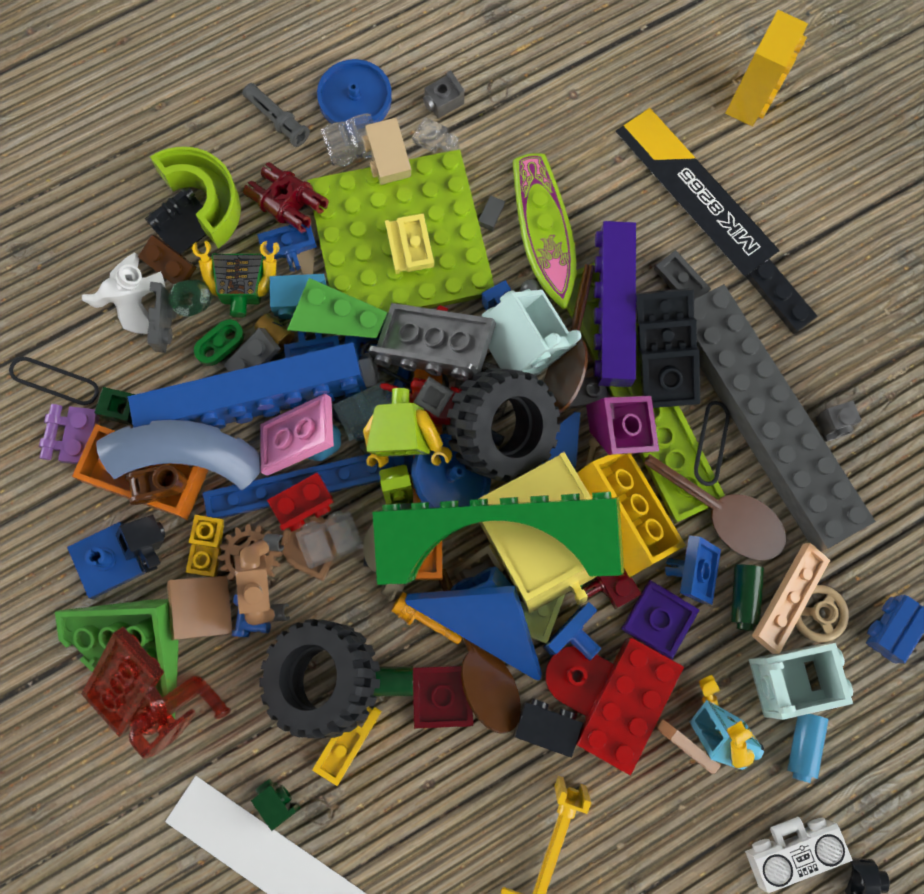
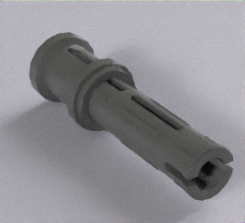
(283, 120)

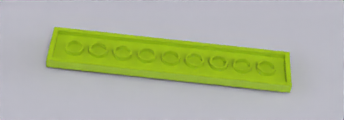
(675, 438)

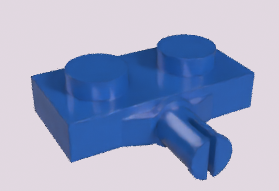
(290, 243)

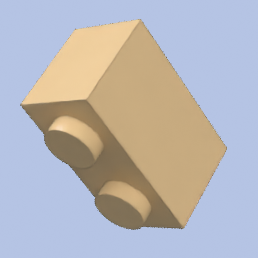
(387, 150)

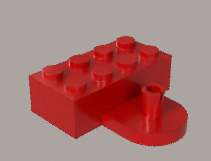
(617, 698)

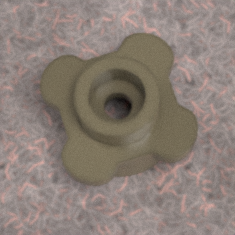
(392, 591)

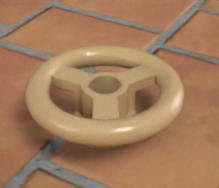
(831, 616)

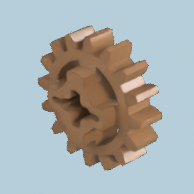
(232, 549)

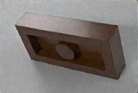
(167, 260)

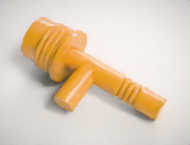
(408, 615)

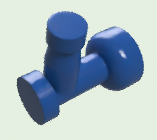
(243, 628)

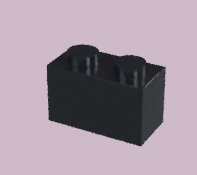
(548, 728)

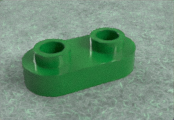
(217, 340)

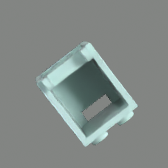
(528, 332)
(785, 685)

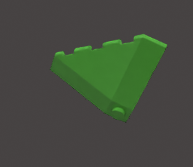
(147, 620)

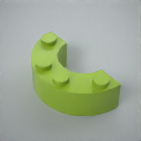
(200, 169)

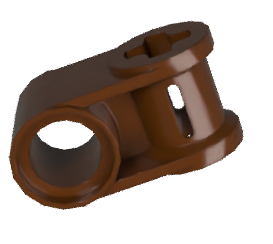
(149, 484)

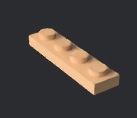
(791, 598)

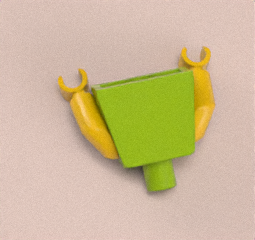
(401, 431)

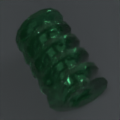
(180, 293)

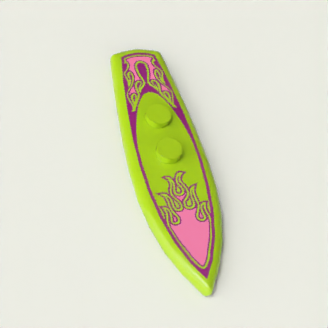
(545, 227)

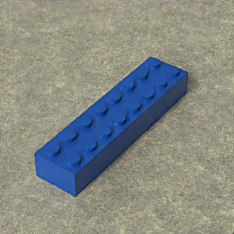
(254, 390)

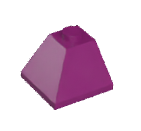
(623, 424)

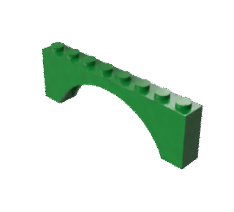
(583, 525)

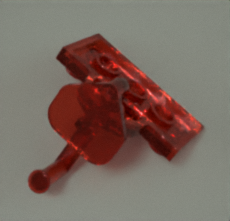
(126, 695)

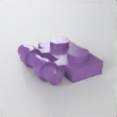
(77, 431)

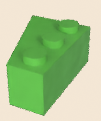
(335, 313)

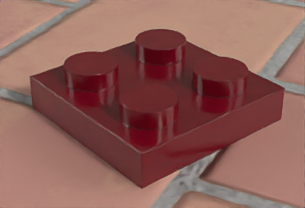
(440, 698)

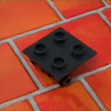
(177, 221)

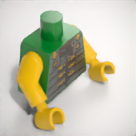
(238, 277)

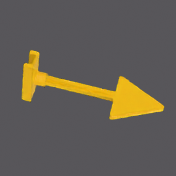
(569, 802)

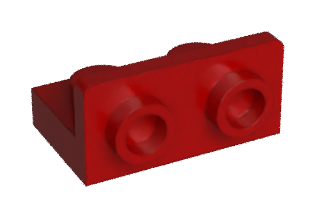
(300, 502)

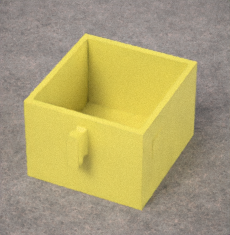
(533, 559)

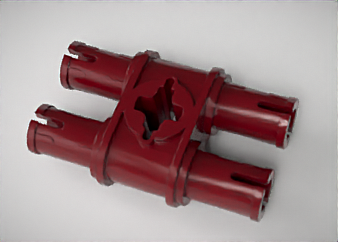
(285, 197)

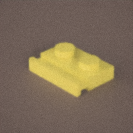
(409, 243)

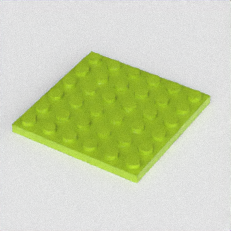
(358, 244)

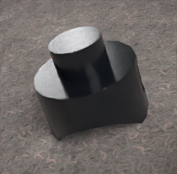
(867, 878)

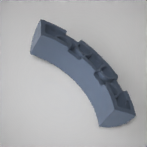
(179, 444)

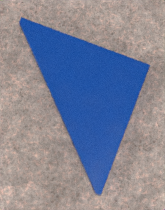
(486, 618)

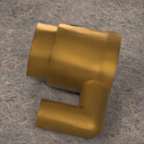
(276, 329)

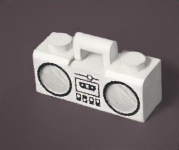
(799, 857)

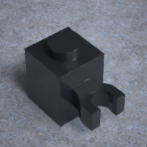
(142, 539)

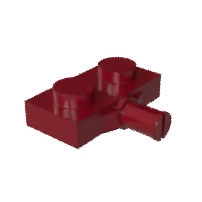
(617, 588)

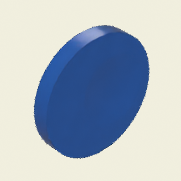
(353, 90)
(446, 481)

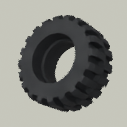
(473, 417)
(285, 679)

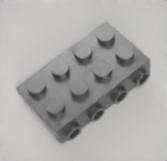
(433, 341)

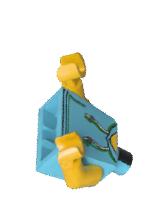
(722, 733)

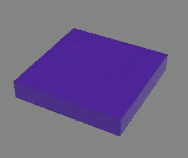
(660, 619)

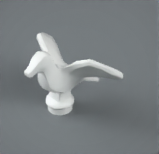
(126, 291)

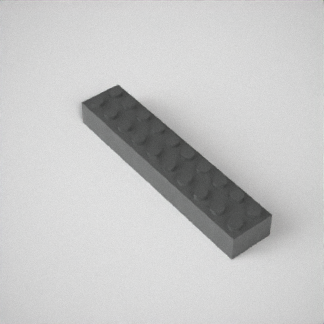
(775, 424)

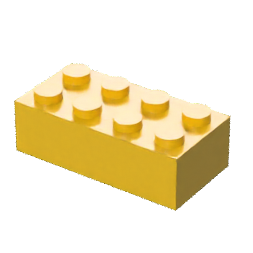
(768, 68)
(645, 526)

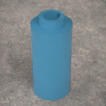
(807, 747)

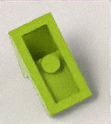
(396, 485)

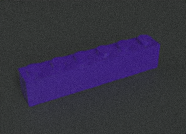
(616, 304)

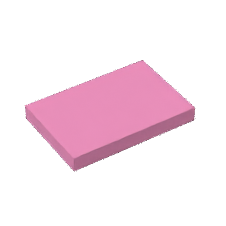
(296, 434)

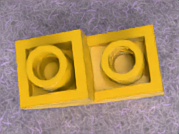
(205, 546)

